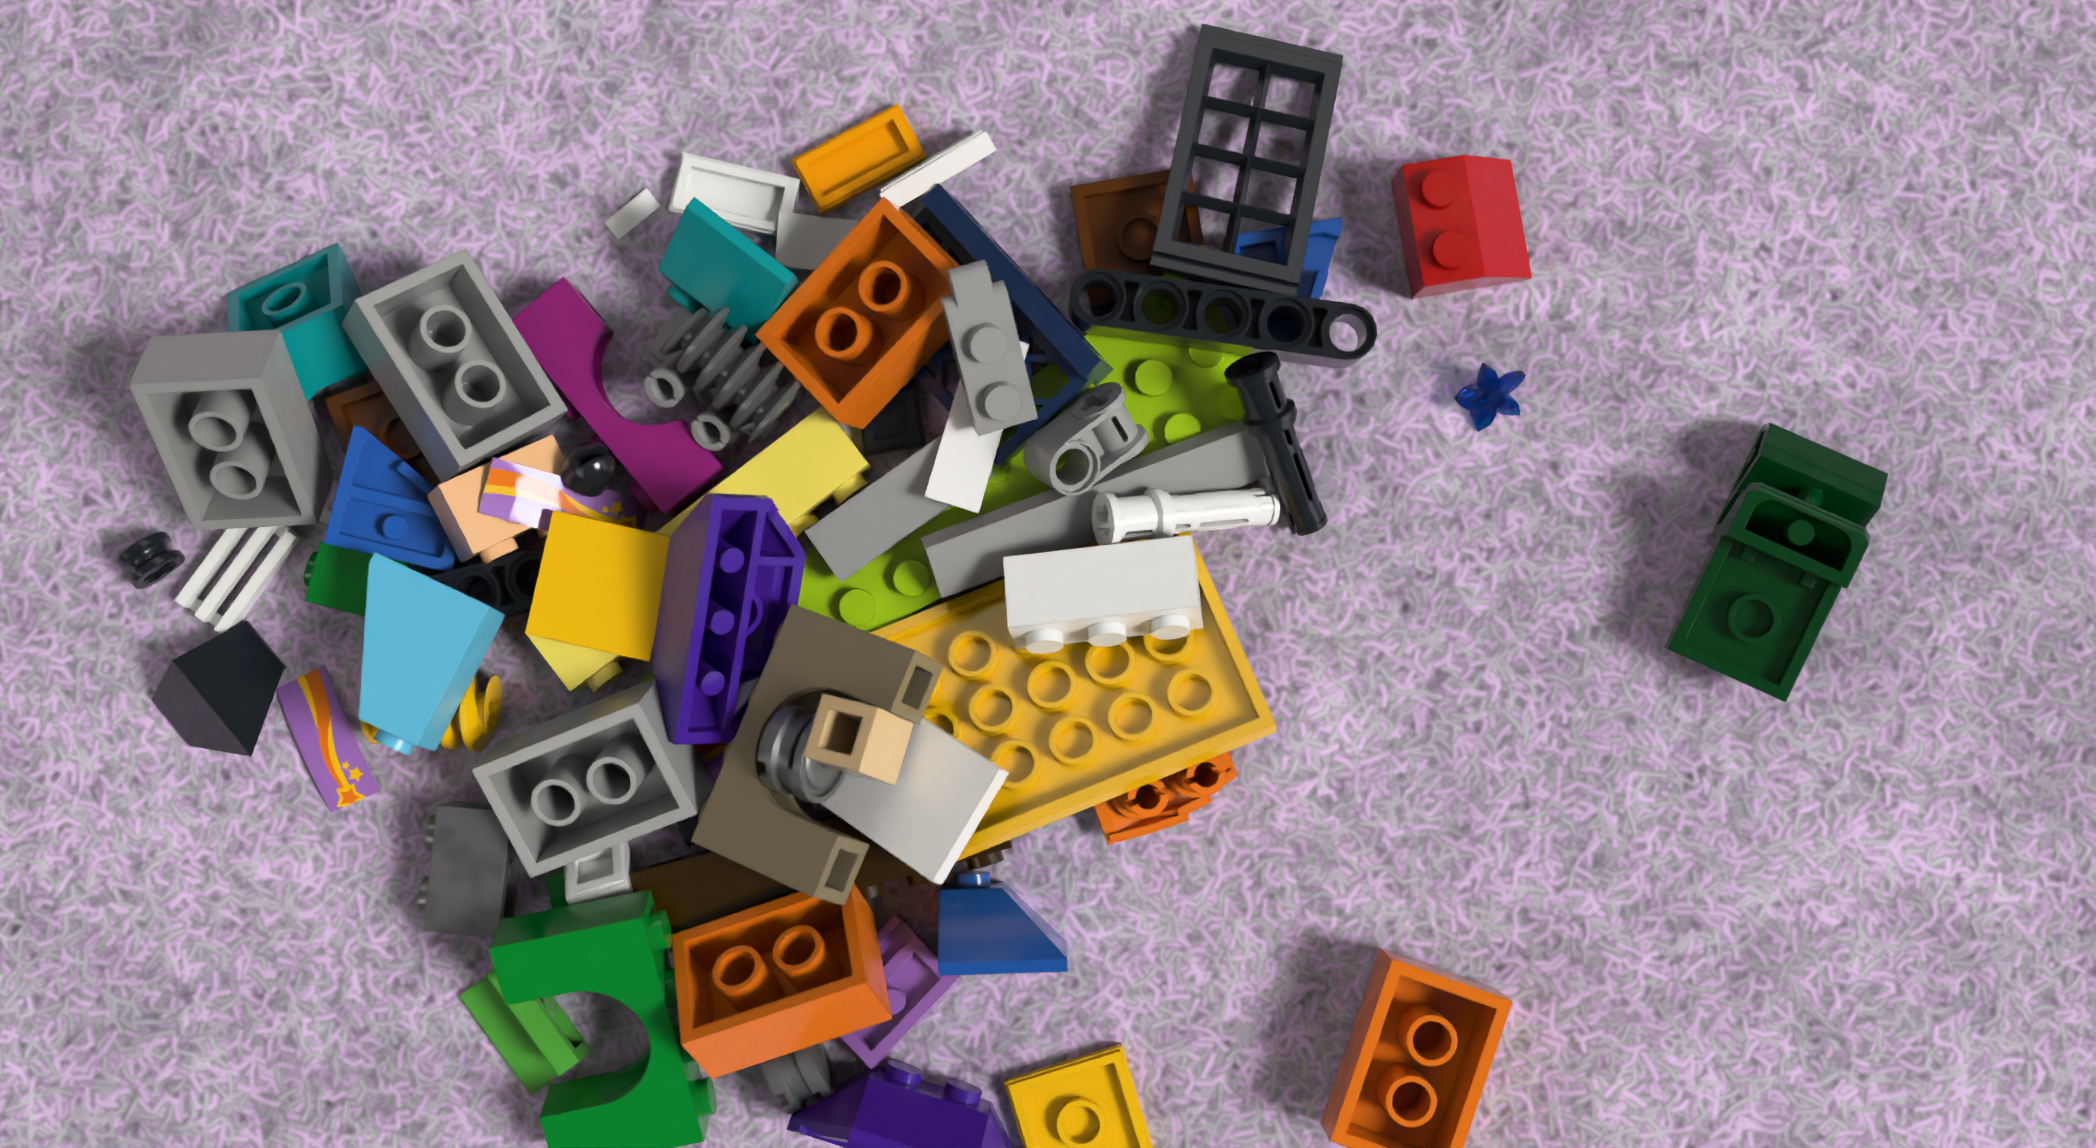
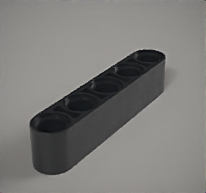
(1248, 306)

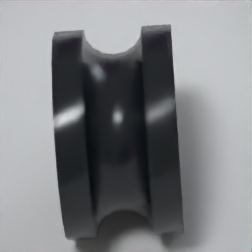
(150, 559)

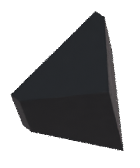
(221, 691)

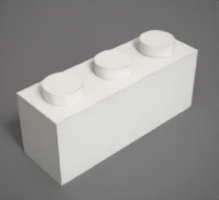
(1103, 594)

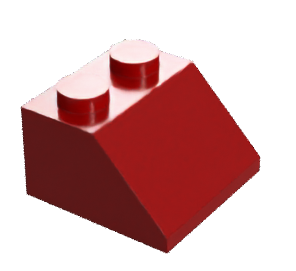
(1459, 224)

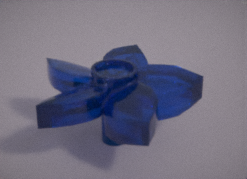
(1490, 396)

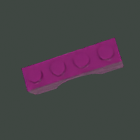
(570, 347)

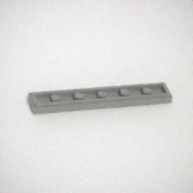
(1054, 522)

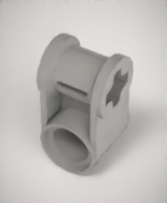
(1097, 438)

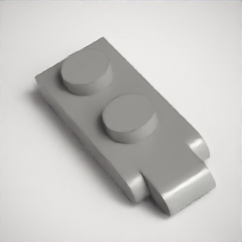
(987, 349)

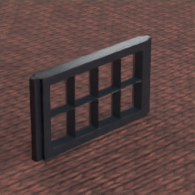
(1226, 266)

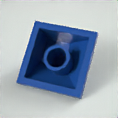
(993, 931)

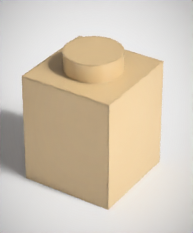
(858, 739)

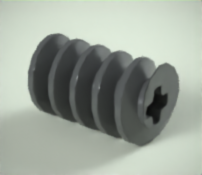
(732, 369)

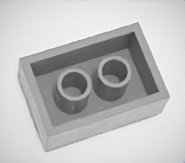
(453, 365)
(233, 429)
(592, 779)

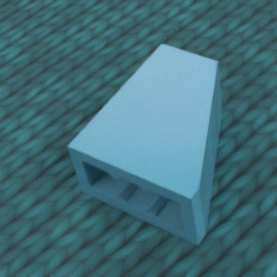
(418, 654)

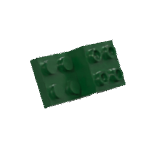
(1778, 560)

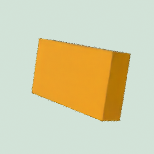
(859, 159)

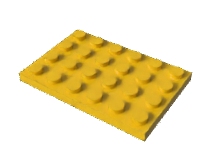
(1087, 716)

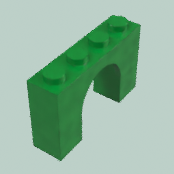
(621, 952)

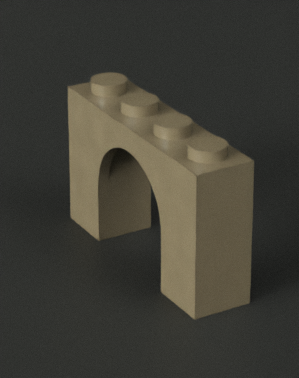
(769, 829)

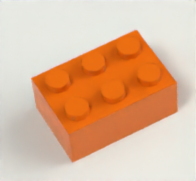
(865, 316)
(777, 980)
(1415, 1058)

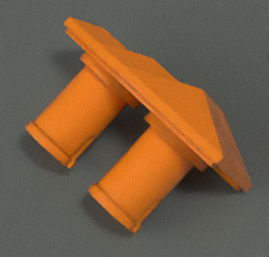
(1164, 800)

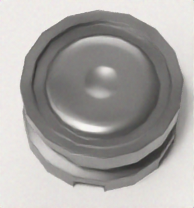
(783, 753)
(801, 1076)

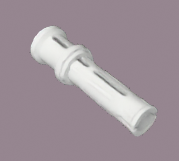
(1162, 515)

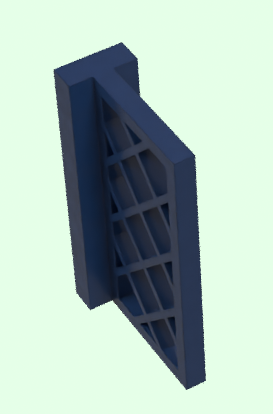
(1030, 308)

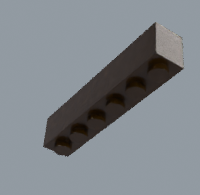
(710, 886)

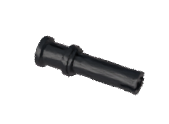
(1271, 419)

